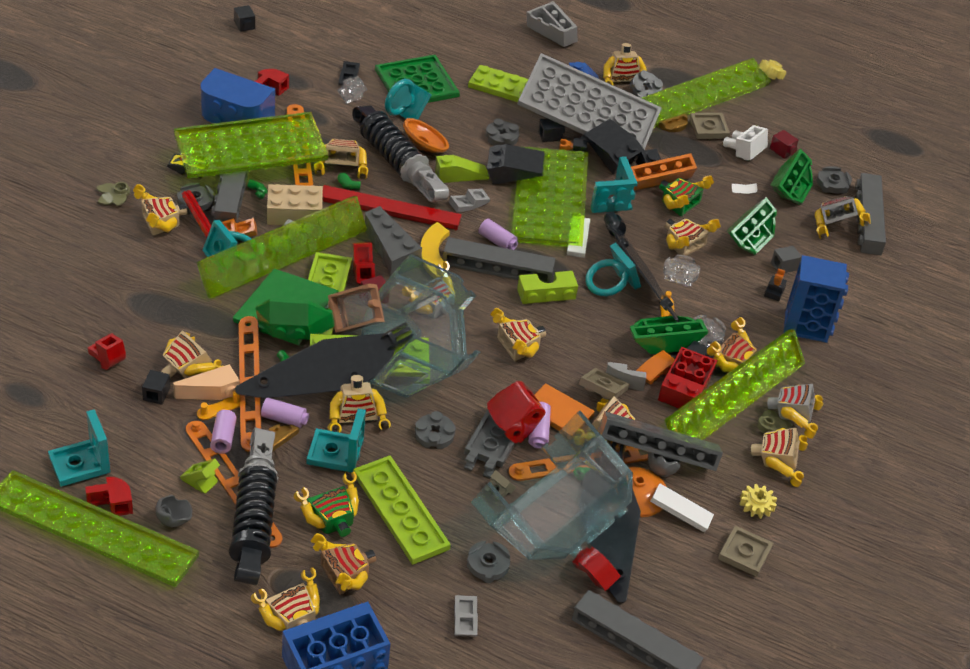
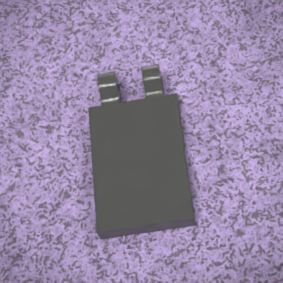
(488, 445)

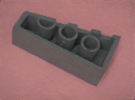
(390, 239)

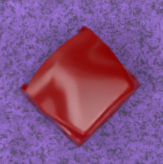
(516, 410)

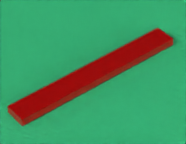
(395, 208)

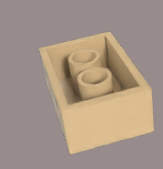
(292, 202)

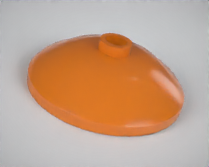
(425, 136)
(644, 486)

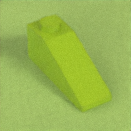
(457, 169)

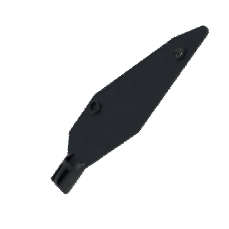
(618, 229)
(328, 365)
(619, 541)

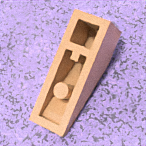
(210, 385)

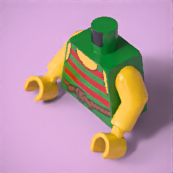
(684, 195)
(332, 509)

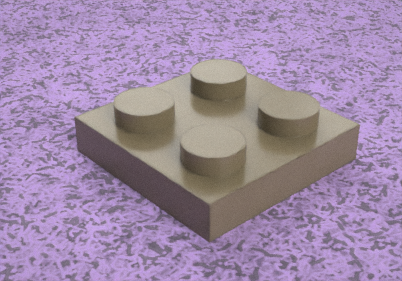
(709, 125)
(603, 384)
(745, 551)

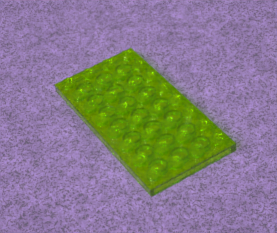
(249, 144)
(553, 205)

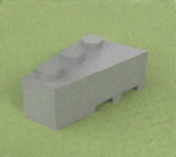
(553, 24)

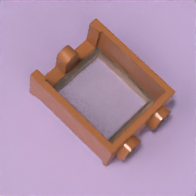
(356, 308)

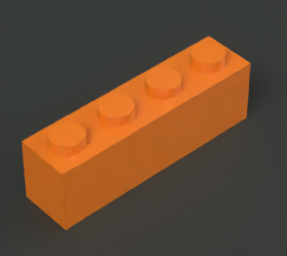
(668, 169)

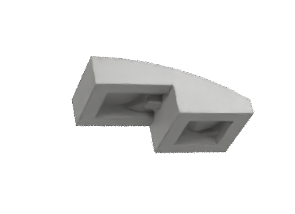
(473, 199)
(634, 378)
(465, 616)

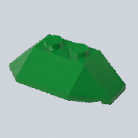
(794, 178)
(755, 227)
(294, 318)
(667, 334)

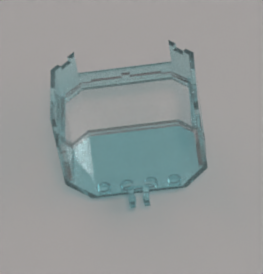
(433, 307)
(569, 502)

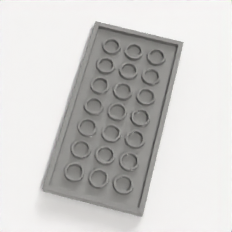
(585, 101)

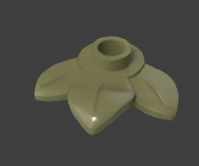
(113, 193)
(771, 422)

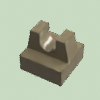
(504, 485)

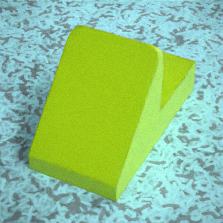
(201, 475)

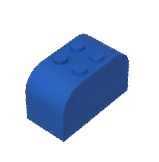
(234, 98)

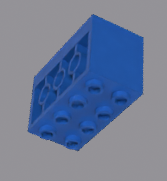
(816, 298)
(338, 641)

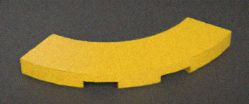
(431, 241)

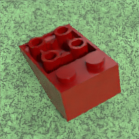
(686, 377)

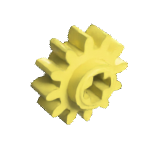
(772, 69)
(758, 501)

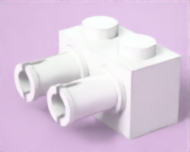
(748, 143)

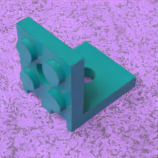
(621, 188)
(347, 446)
(91, 454)

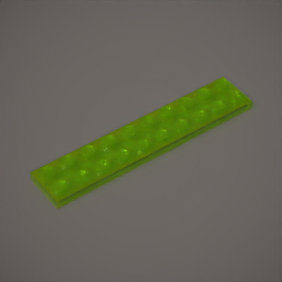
(709, 90)
(281, 246)
(738, 388)
(96, 529)

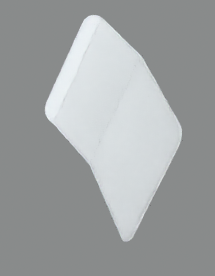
(746, 189)

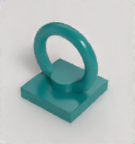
(408, 99)
(221, 239)
(623, 267)

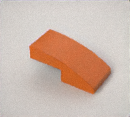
(245, 227)
(656, 366)

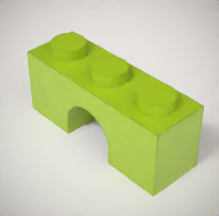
(533, 290)

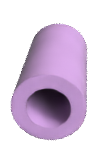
(498, 235)
(284, 412)
(223, 431)
(540, 434)

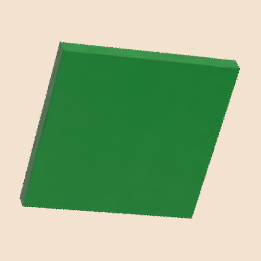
(423, 71)
(284, 286)

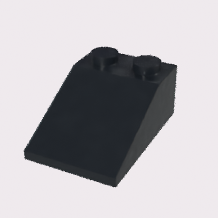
(612, 142)
(514, 163)

